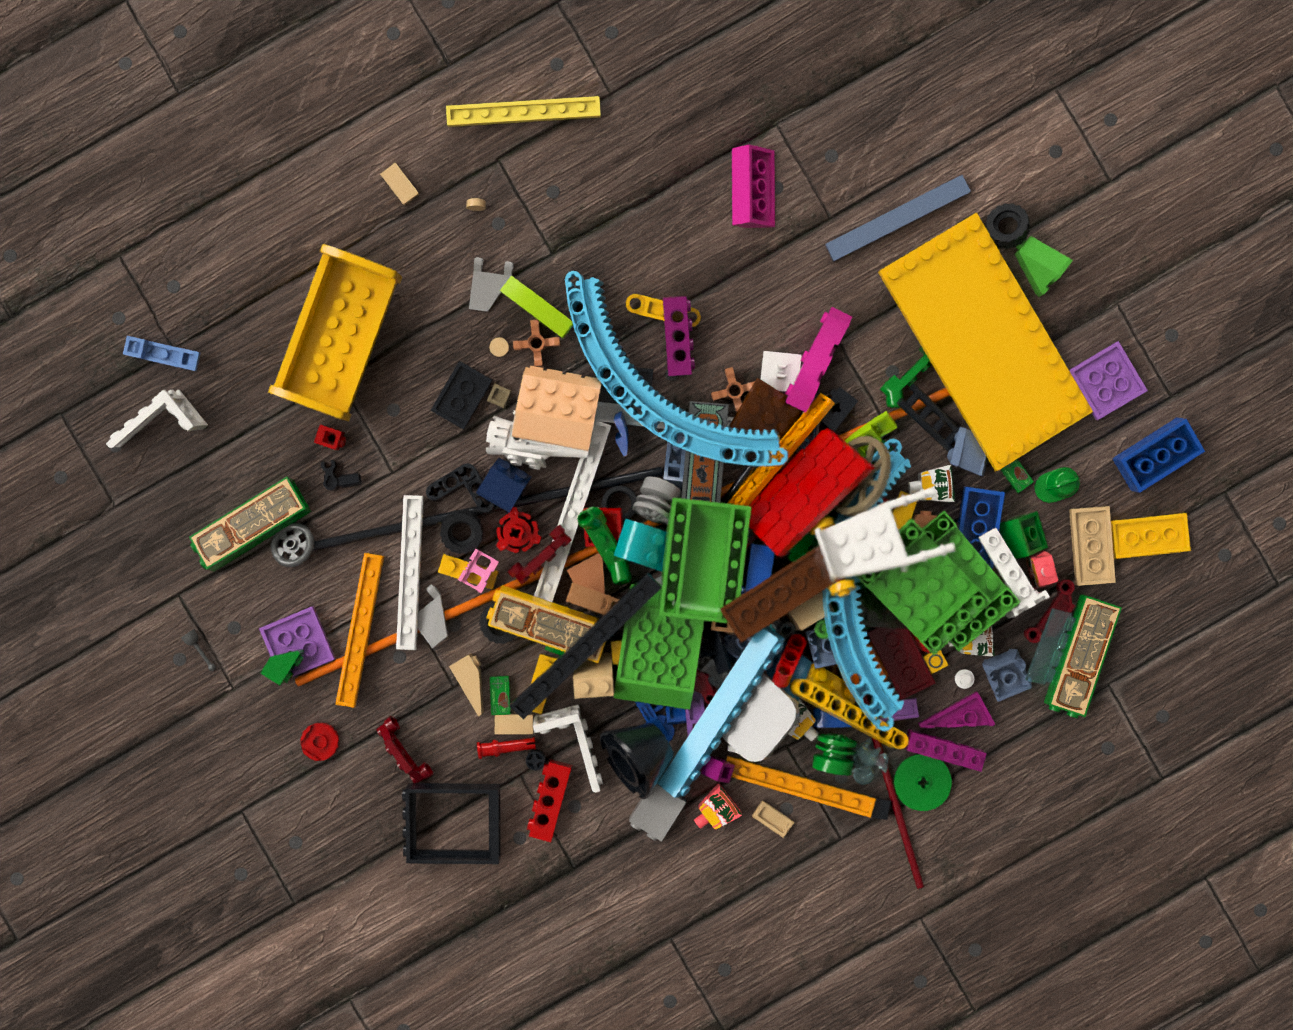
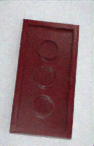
(901, 660)

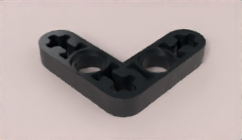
(469, 482)

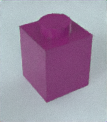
(718, 769)

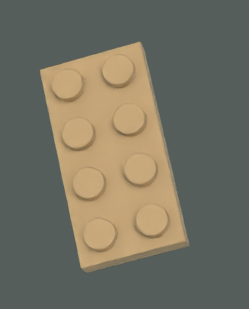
(1092, 545)

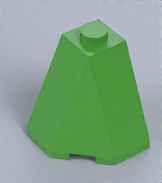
(1040, 264)

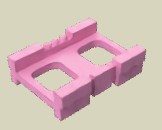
(473, 567)

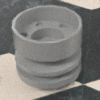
(656, 499)

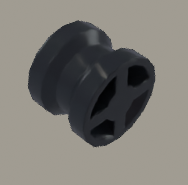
(533, 761)

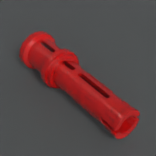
(495, 748)

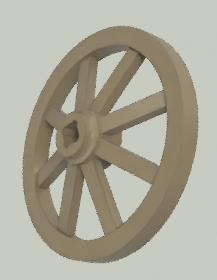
(879, 486)

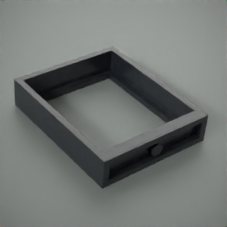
(447, 856)

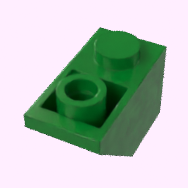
(280, 666)

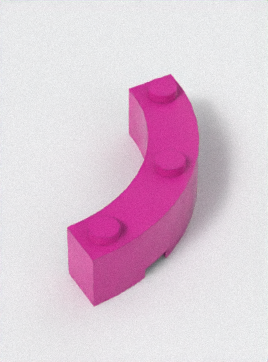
(817, 359)

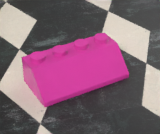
(753, 187)

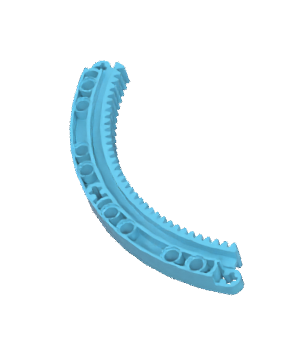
(605, 353)
(850, 647)

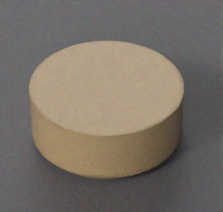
(476, 204)
(499, 347)

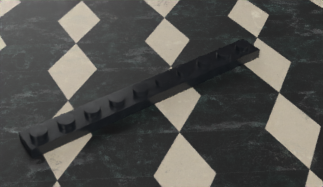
(585, 646)

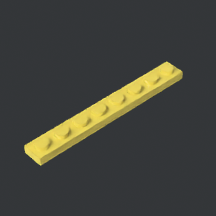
(523, 111)

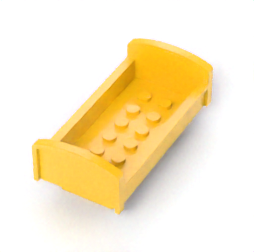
(336, 332)

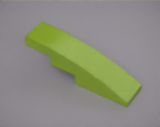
(537, 307)
(875, 428)

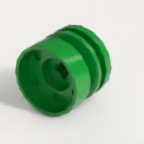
(834, 754)

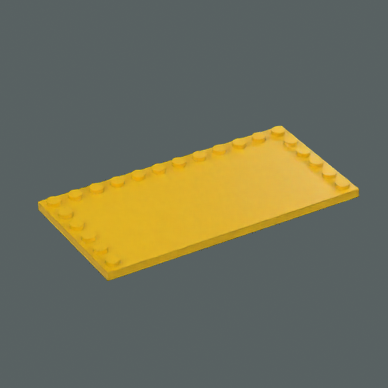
(985, 341)

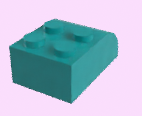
(641, 544)

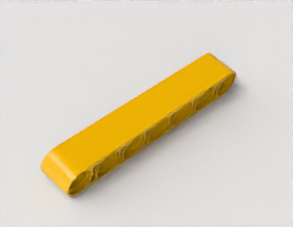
(841, 713)

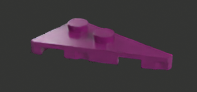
(965, 712)

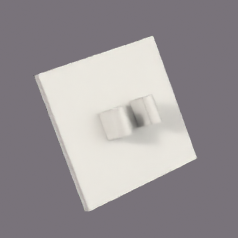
(780, 369)

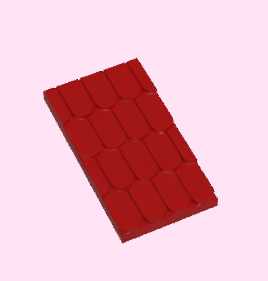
(806, 493)

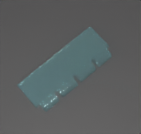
(1047, 650)

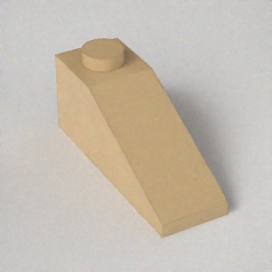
(469, 677)

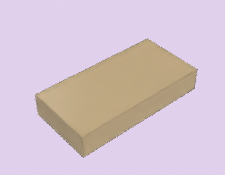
(399, 184)
(513, 724)
(773, 818)

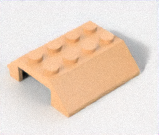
(556, 408)

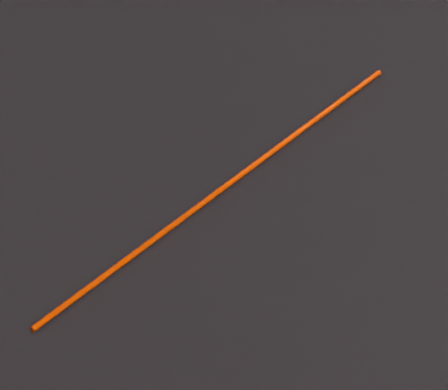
(571, 559)

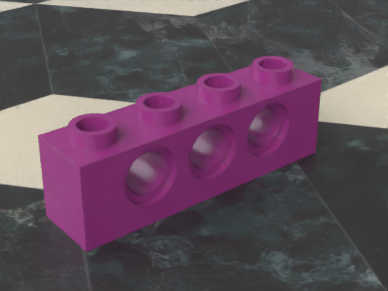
(671, 305)
(945, 750)

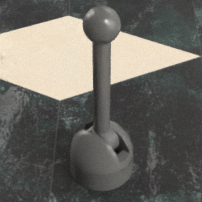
(191, 639)

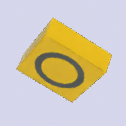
(935, 662)

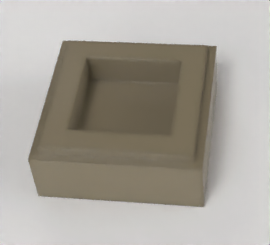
(499, 395)

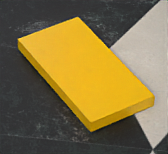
(1150, 536)

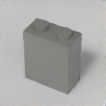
(656, 813)

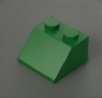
(1023, 535)

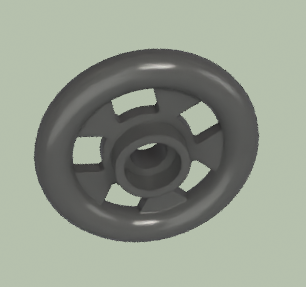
(307, 546)

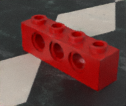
(545, 830)

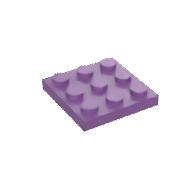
(1108, 380)
(298, 632)

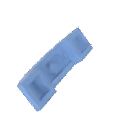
(161, 353)

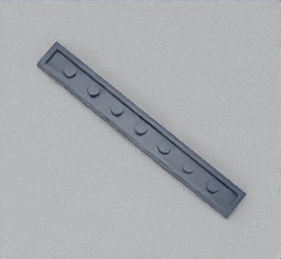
(897, 218)

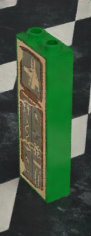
(249, 524)
(1082, 656)

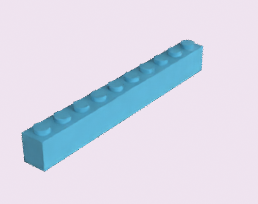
(721, 711)

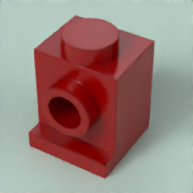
(323, 437)

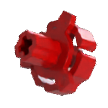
(517, 523)

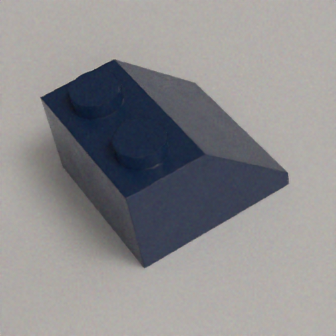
(504, 485)

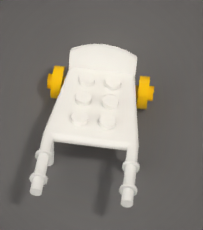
(868, 544)

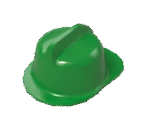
(1057, 485)

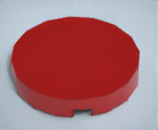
(319, 741)

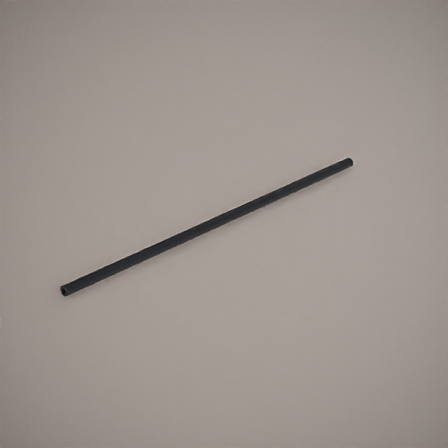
(524, 500)

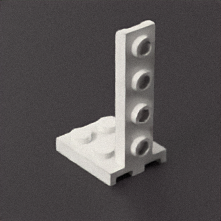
(174, 402)
(1011, 573)
(562, 719)

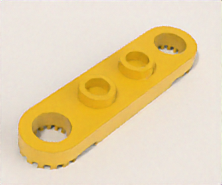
(653, 308)

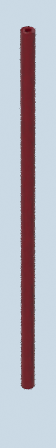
(899, 817)

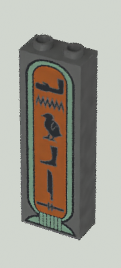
(703, 475)

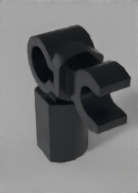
(333, 483)

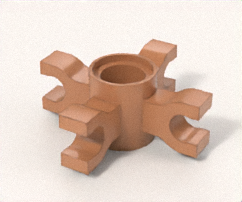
(527, 344)
(732, 382)

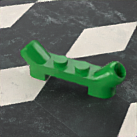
(894, 387)
(595, 525)

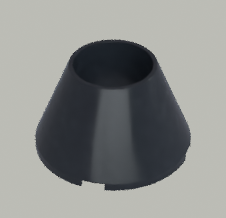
(637, 756)

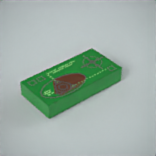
(1017, 476)
(500, 695)

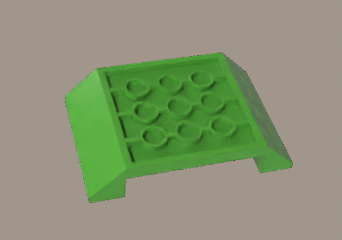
(944, 531)
(929, 598)
(658, 658)

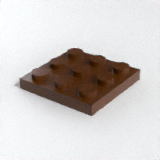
(765, 410)

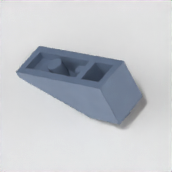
(675, 463)

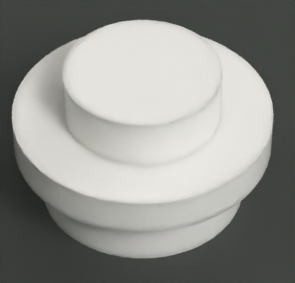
(964, 678)

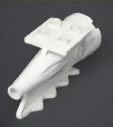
(524, 451)

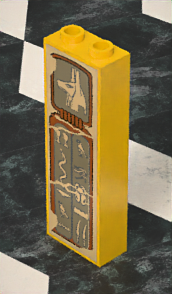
(539, 620)

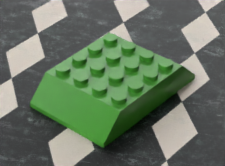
(703, 558)

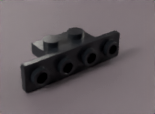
(714, 645)

